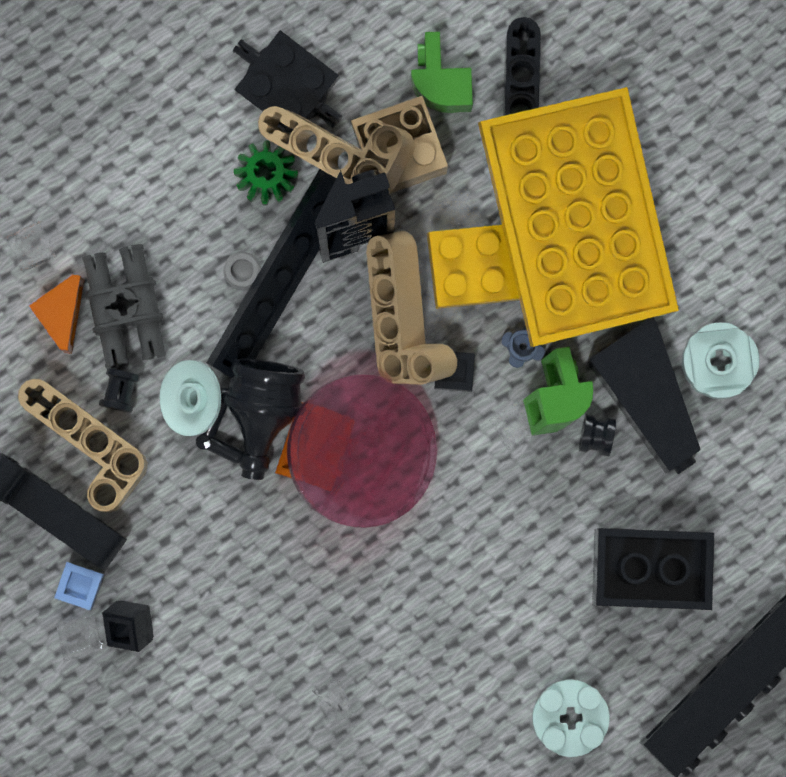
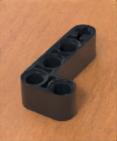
(514, 91)
(58, 514)

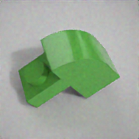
(442, 89)
(563, 399)

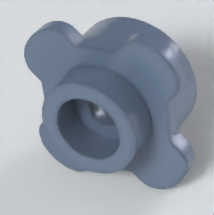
(519, 356)

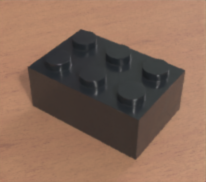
(653, 569)

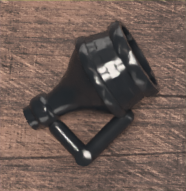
(263, 402)

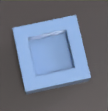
(79, 586)

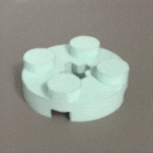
(733, 344)
(555, 734)

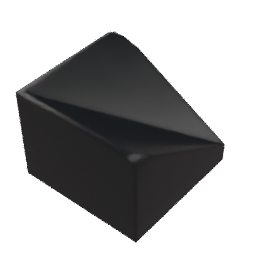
(128, 625)

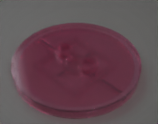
(362, 451)

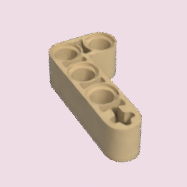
(330, 146)
(399, 314)
(80, 436)

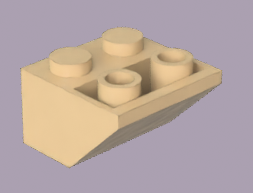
(412, 116)

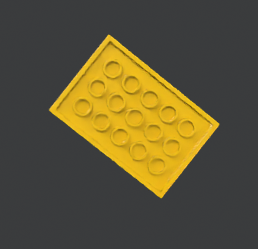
(578, 216)

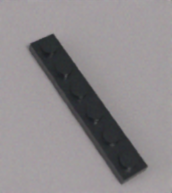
(274, 282)

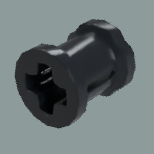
(128, 381)

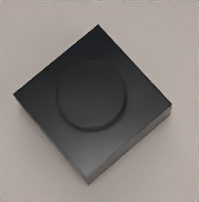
(462, 378)

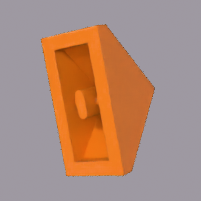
(60, 311)

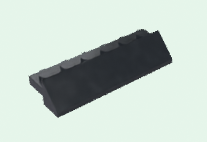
(354, 214)

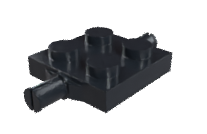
(287, 78)

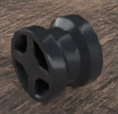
(597, 435)

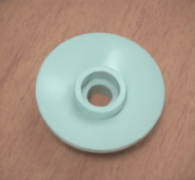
(179, 398)

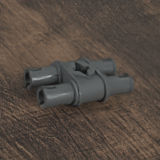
(142, 315)

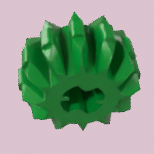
(260, 184)

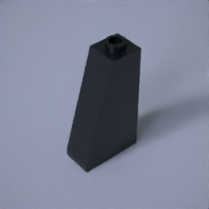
(648, 394)

